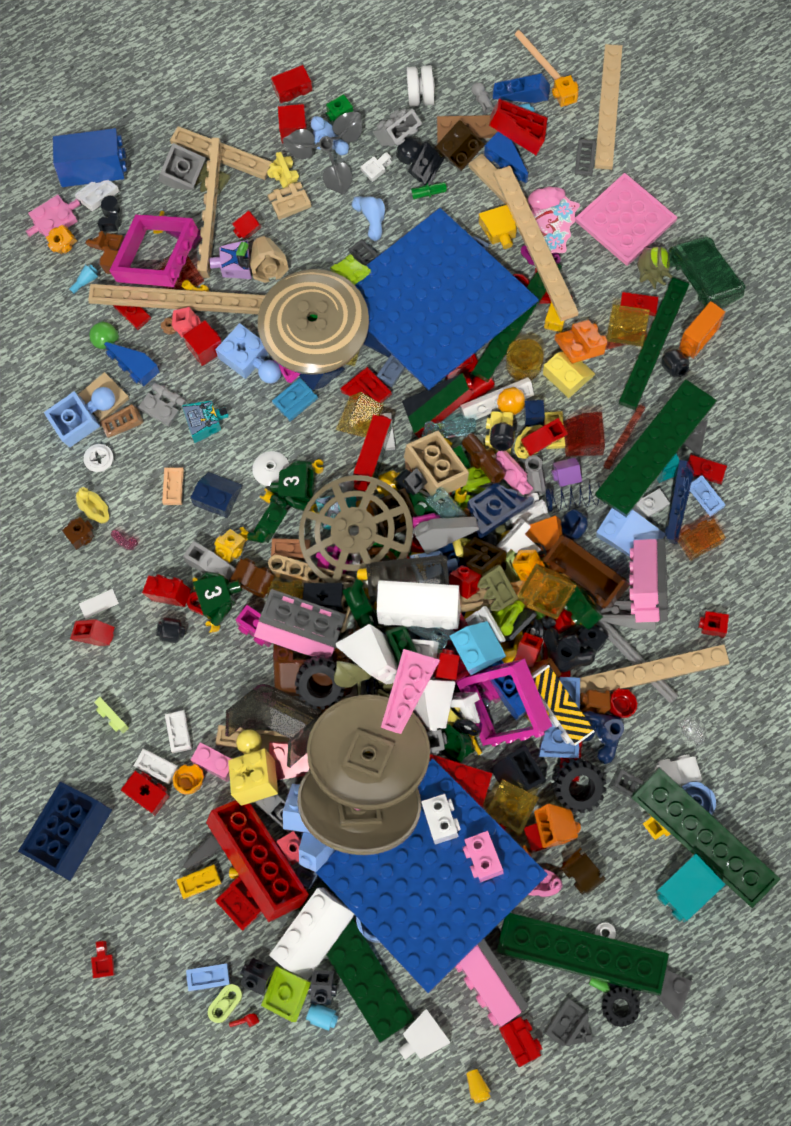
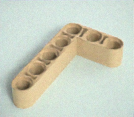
(289, 564)

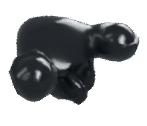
(566, 651)

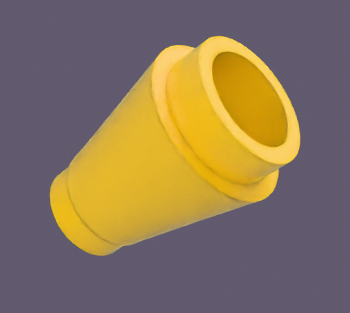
(478, 1088)

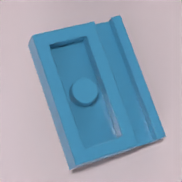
(294, 399)

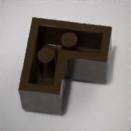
(483, 556)

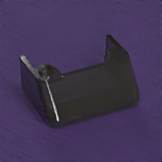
(414, 570)
(278, 712)

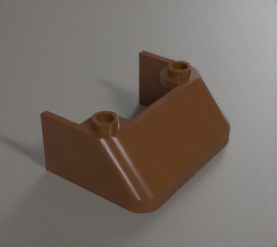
(587, 571)
(286, 670)

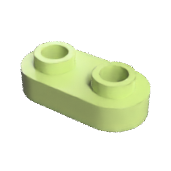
(225, 1003)

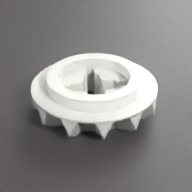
(90, 456)

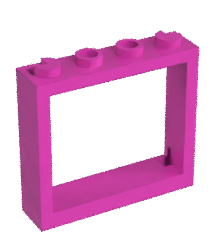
(141, 223)
(529, 696)

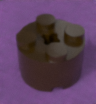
(583, 871)

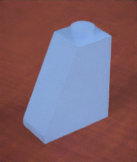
(313, 852)

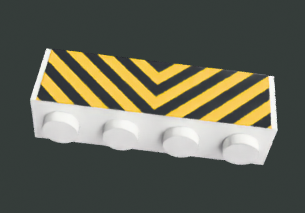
(561, 707)

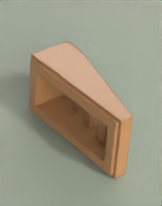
(131, 423)

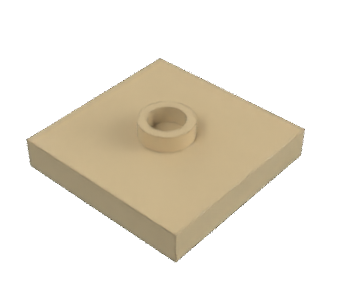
(105, 381)

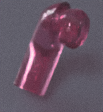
(122, 541)

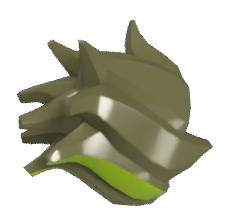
(654, 265)

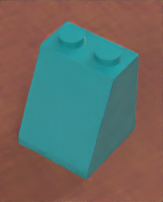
(689, 889)

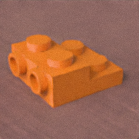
(581, 342)

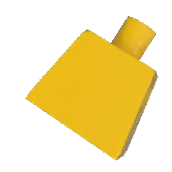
(498, 226)

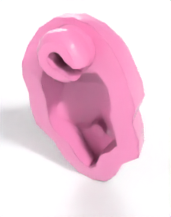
(546, 197)
(548, 887)

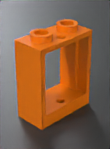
(701, 330)

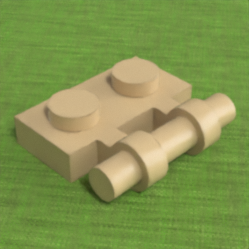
(290, 204)

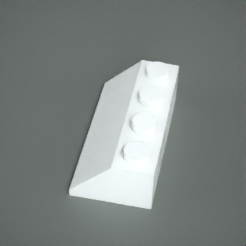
(418, 604)
(312, 933)

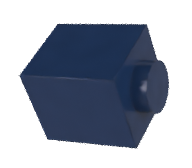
(534, 412)

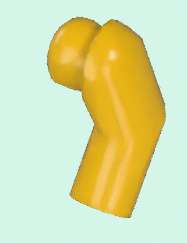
(189, 286)

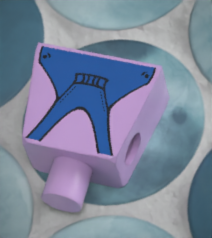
(229, 263)

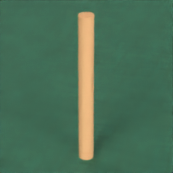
(555, 75)

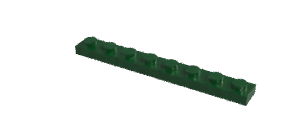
(653, 344)
(498, 347)

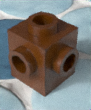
(79, 532)

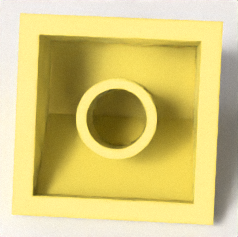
(565, 375)

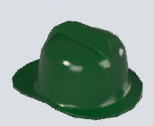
(458, 744)

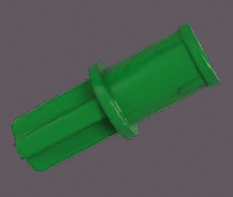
(428, 190)

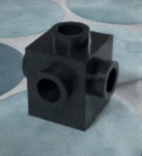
(592, 638)
(256, 976)
(322, 987)

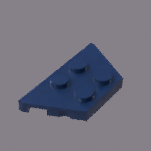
(496, 507)

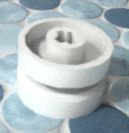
(420, 85)

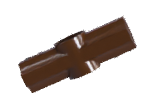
(483, 458)

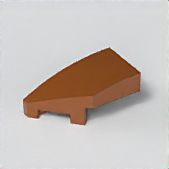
(106, 241)

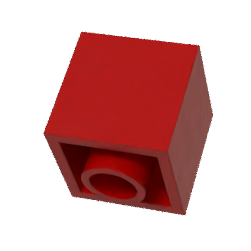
(291, 119)
(202, 342)

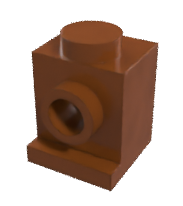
(595, 701)

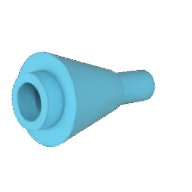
(86, 276)

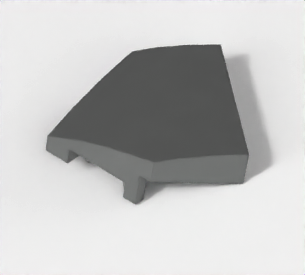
(569, 1025)

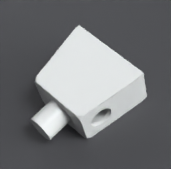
(423, 1037)

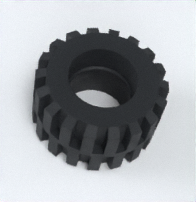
(309, 694)
(592, 793)

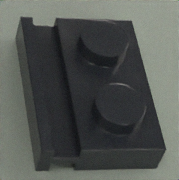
(425, 164)

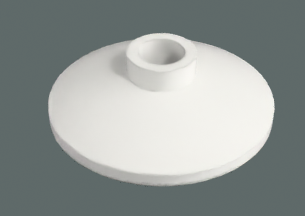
(265, 475)

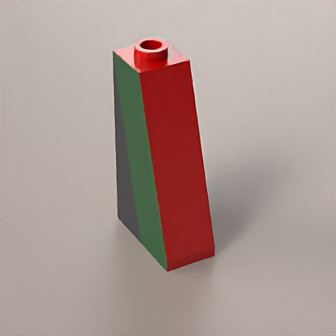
(437, 402)
(372, 450)

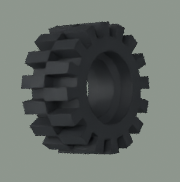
(630, 998)

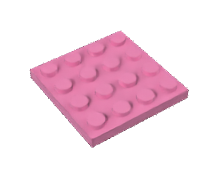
(625, 219)

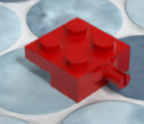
(239, 904)

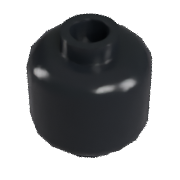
(675, 363)
(502, 436)
(170, 630)

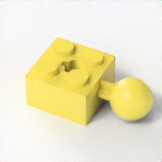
(254, 773)

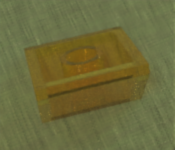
(358, 414)

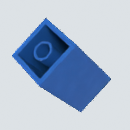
(89, 157)

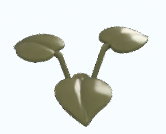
(350, 674)

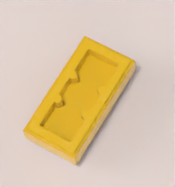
(199, 881)

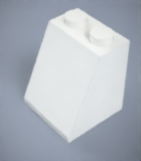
(371, 652)
(435, 703)

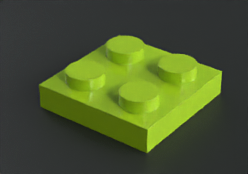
(286, 994)

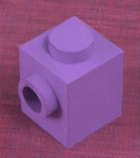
(566, 472)

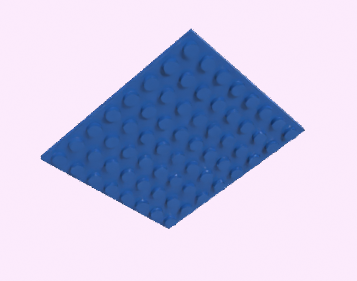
(439, 298)
(424, 894)

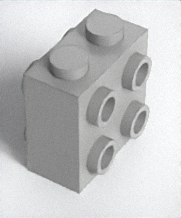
(397, 127)

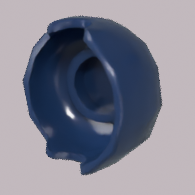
(574, 524)

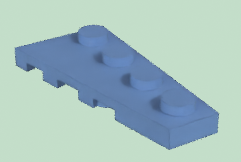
(552, 742)

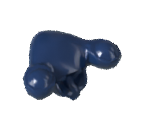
(609, 731)

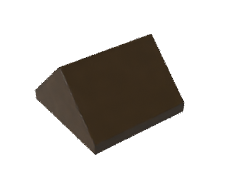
(391, 502)

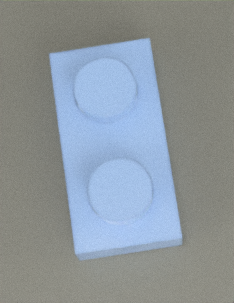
(706, 496)
(208, 977)

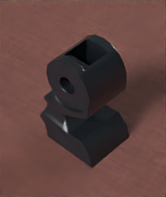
(110, 209)
(411, 481)

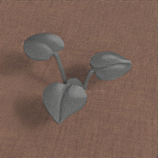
(301, 143)

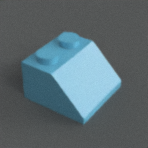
(477, 646)

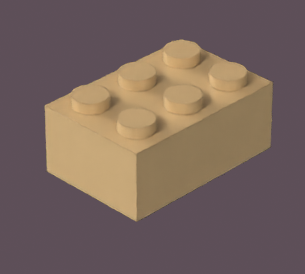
(436, 463)

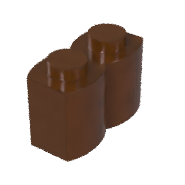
(252, 578)

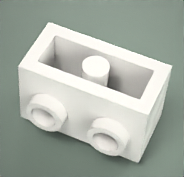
(440, 819)

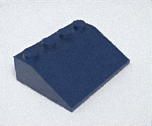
(65, 830)

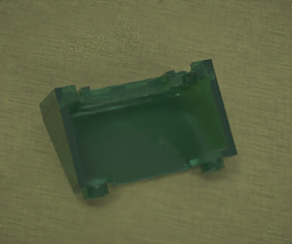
(707, 271)

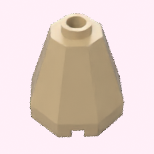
(267, 260)

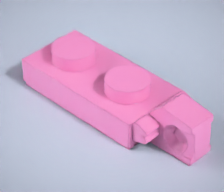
(515, 474)

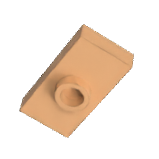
(173, 486)

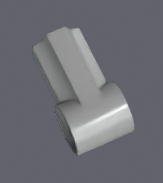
(535, 476)

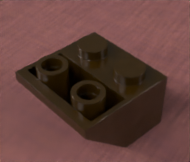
(459, 145)

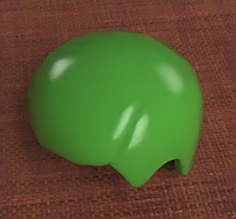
(102, 333)

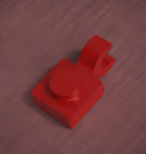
(102, 964)

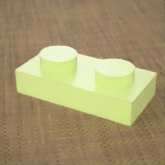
(104, 710)

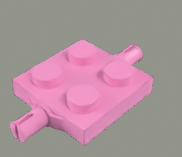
(52, 215)

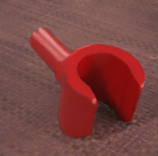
(251, 1020)

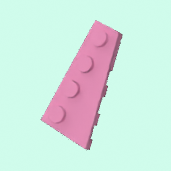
(409, 683)

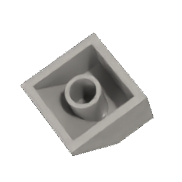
(181, 168)

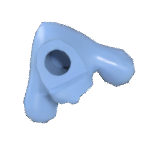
(323, 128)
(374, 211)

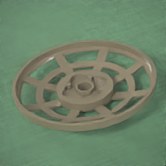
(354, 517)

